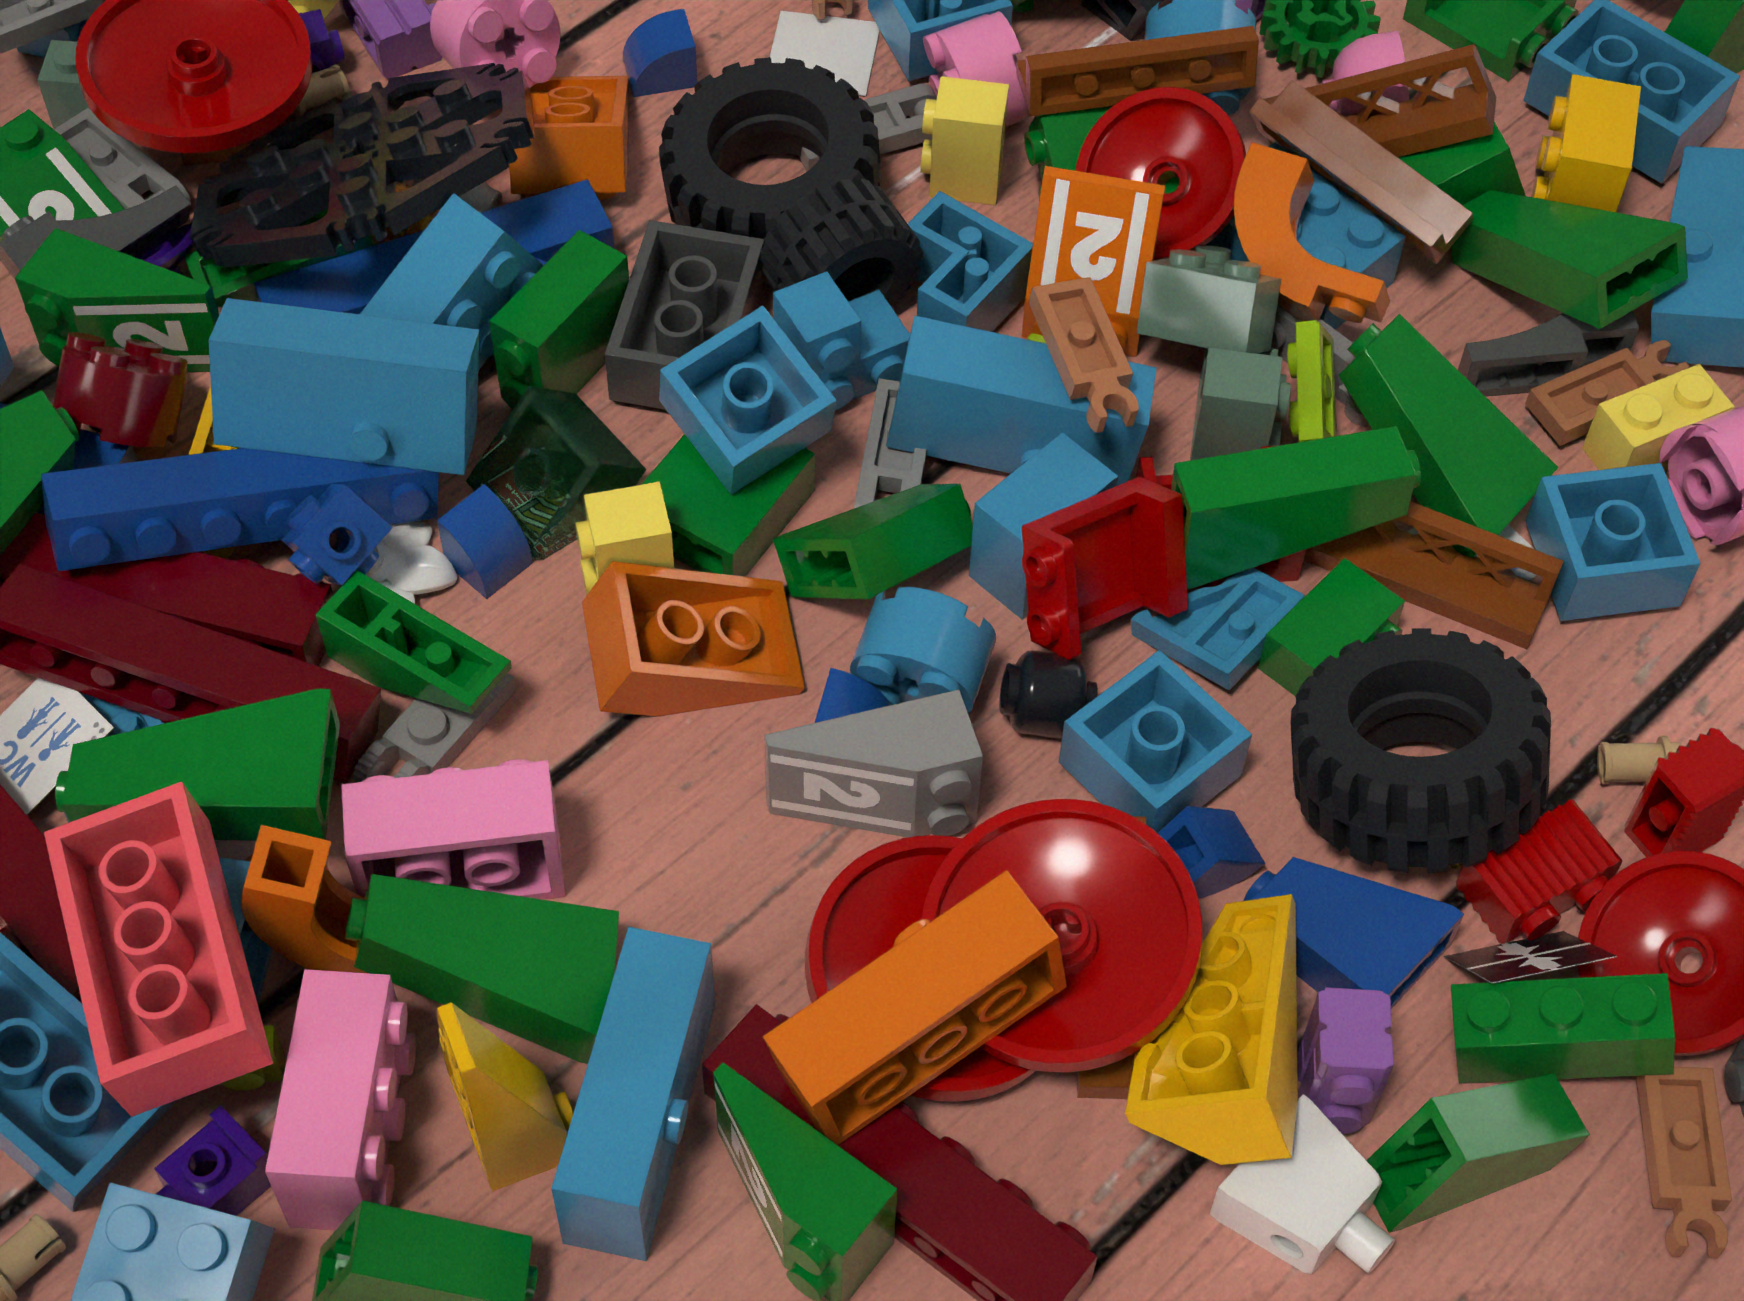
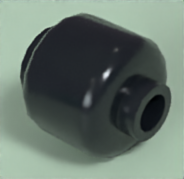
(1044, 692)

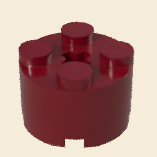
(121, 392)

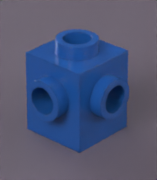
(357, 533)

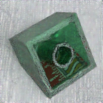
(547, 461)

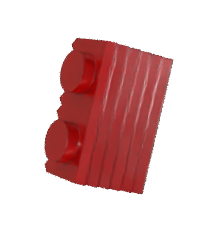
(1689, 797)
(1541, 875)

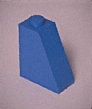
(1358, 929)

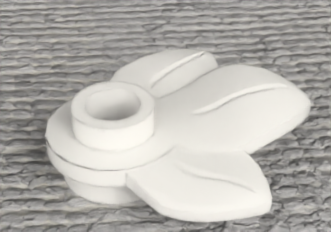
(409, 563)

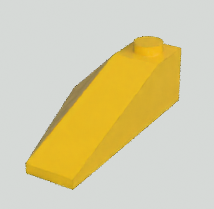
(1228, 1060)
(503, 1100)

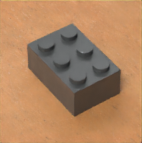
(677, 297)

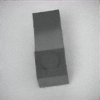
(124, 231)
(1542, 353)

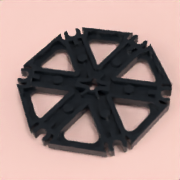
(373, 146)

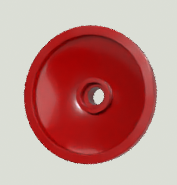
(1165, 137)
(1659, 915)

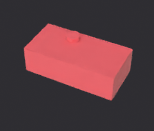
(156, 950)

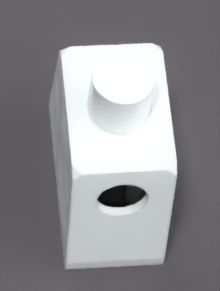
(1308, 1201)

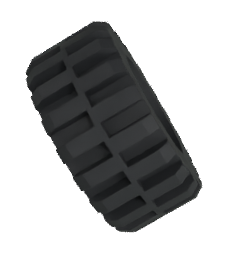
(756, 114)
(1425, 806)

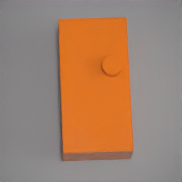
(918, 1008)

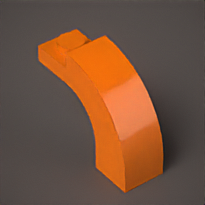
(1267, 215)
(297, 901)

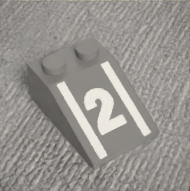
(881, 769)

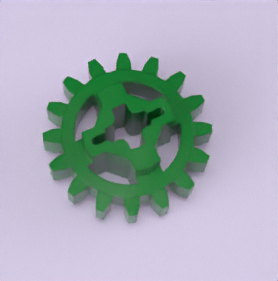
(1315, 29)

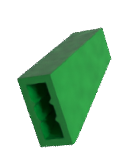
(1572, 255)
(1467, 449)
(1289, 498)
(240, 764)
(494, 955)

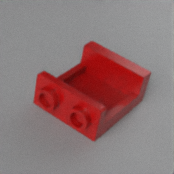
(1104, 562)

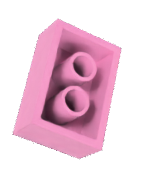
(458, 829)
(340, 1098)

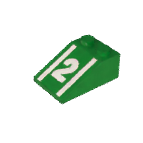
(46, 175)
(114, 296)
(815, 1199)

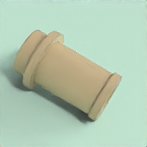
(322, 88)
(1631, 760)
(26, 1254)

